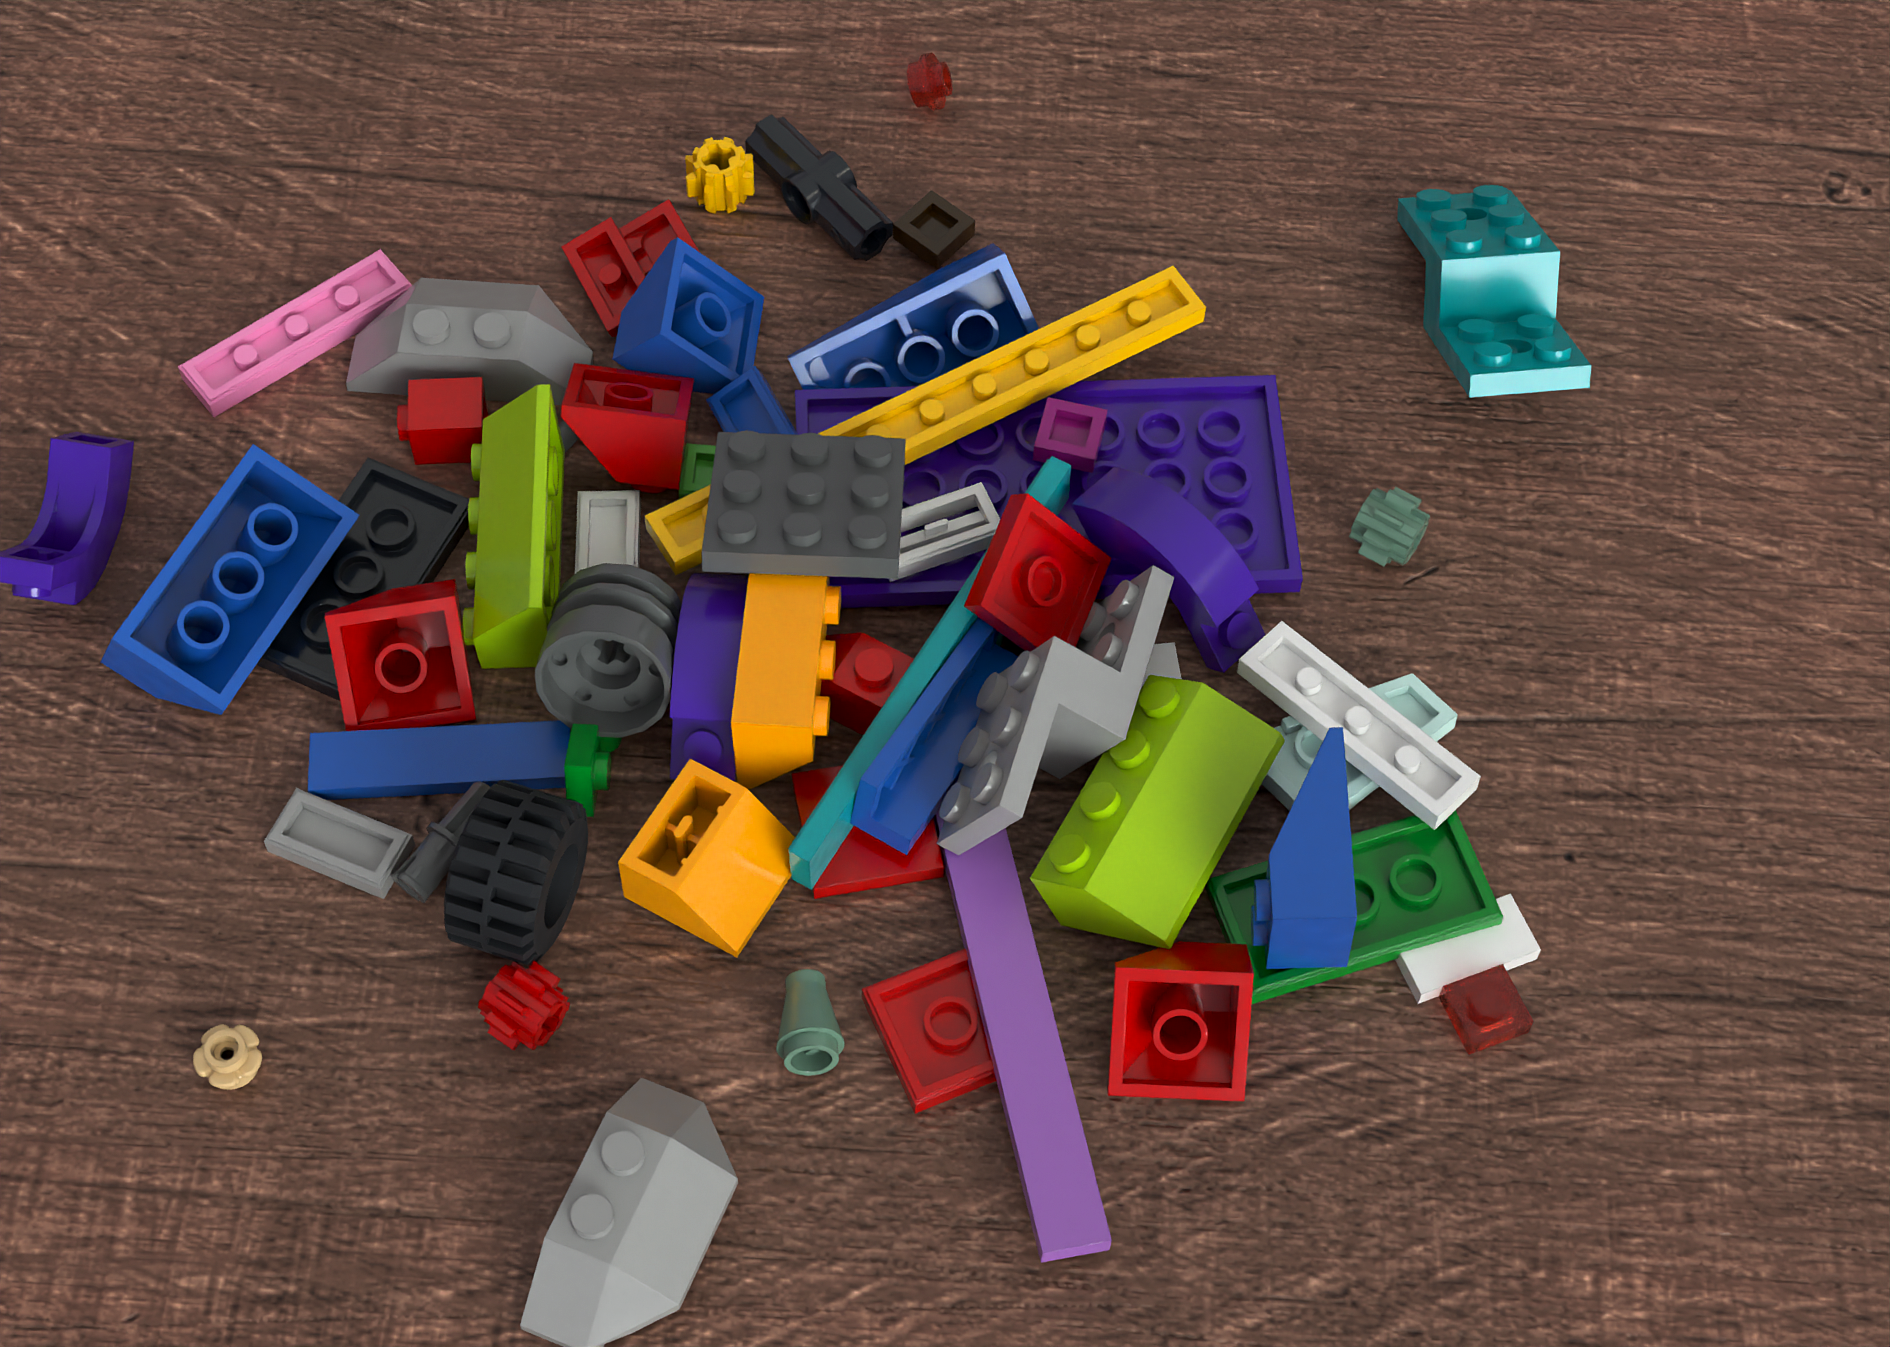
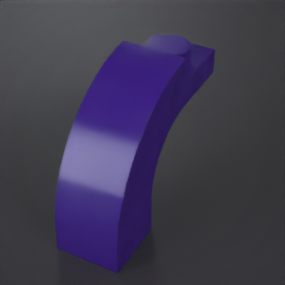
(76, 521)
(1156, 526)
(706, 672)

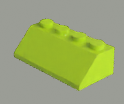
(516, 531)
(1156, 814)

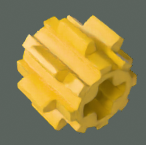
(719, 175)

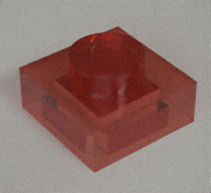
(1485, 1009)

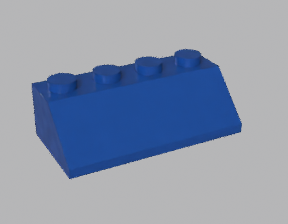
(229, 585)

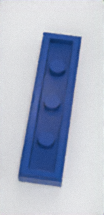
(436, 759)

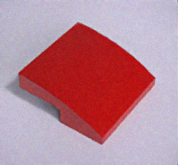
(616, 259)

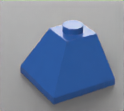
(690, 321)

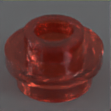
(929, 82)

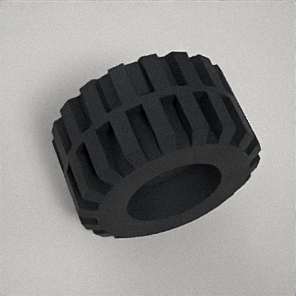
(515, 872)

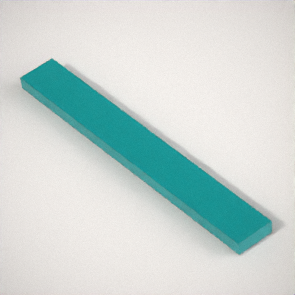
(831, 818)

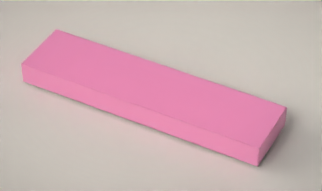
(293, 333)

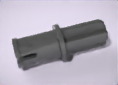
(433, 857)

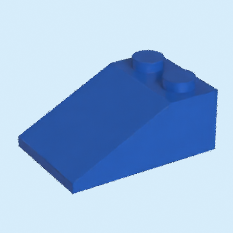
(1309, 898)

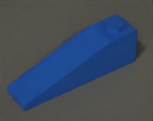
(922, 329)

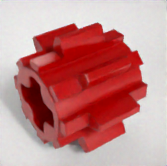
(523, 1005)

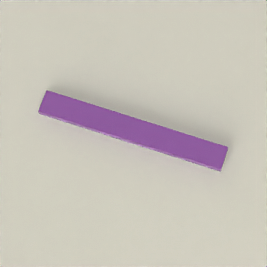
(1026, 1051)

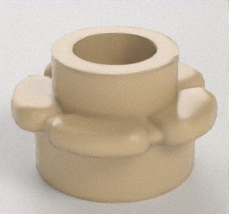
(233, 1072)

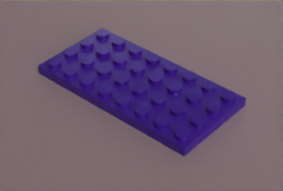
(1198, 435)

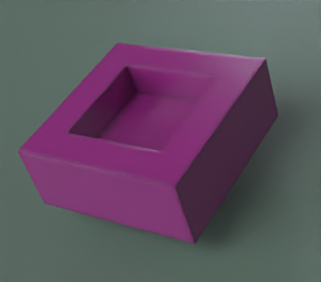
(1070, 434)

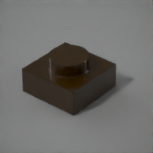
(934, 229)

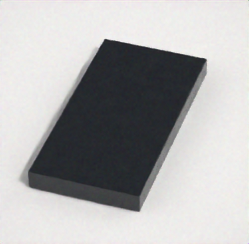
(396, 542)

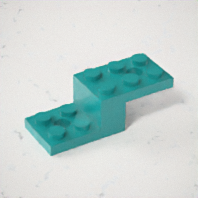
(1492, 292)

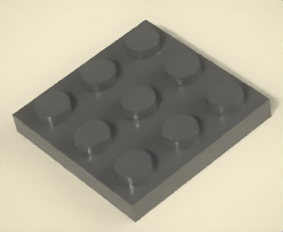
(805, 505)

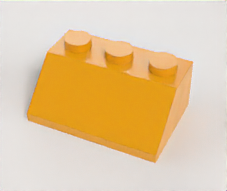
(781, 674)

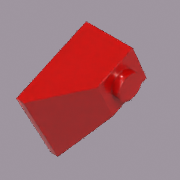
(631, 422)
(402, 659)
(1182, 1023)

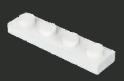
(1375, 734)

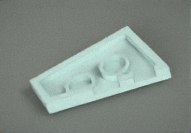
(1301, 746)

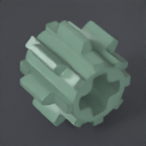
(1389, 526)

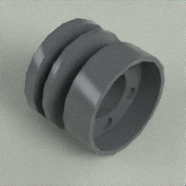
(610, 650)

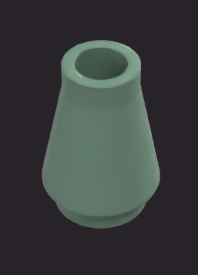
(808, 1027)

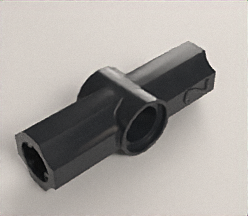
(819, 188)

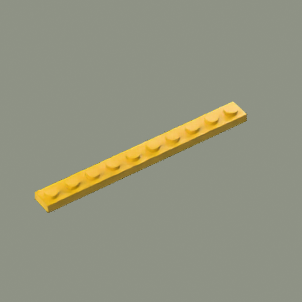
(985, 388)

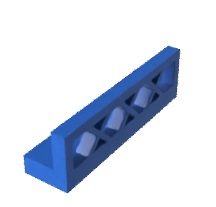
(921, 757)

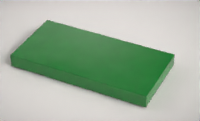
(1409, 893)

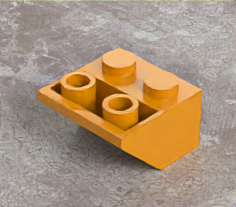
(708, 859)

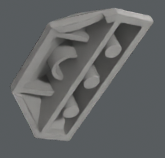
(468, 330)
(631, 1221)

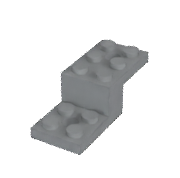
(1054, 711)

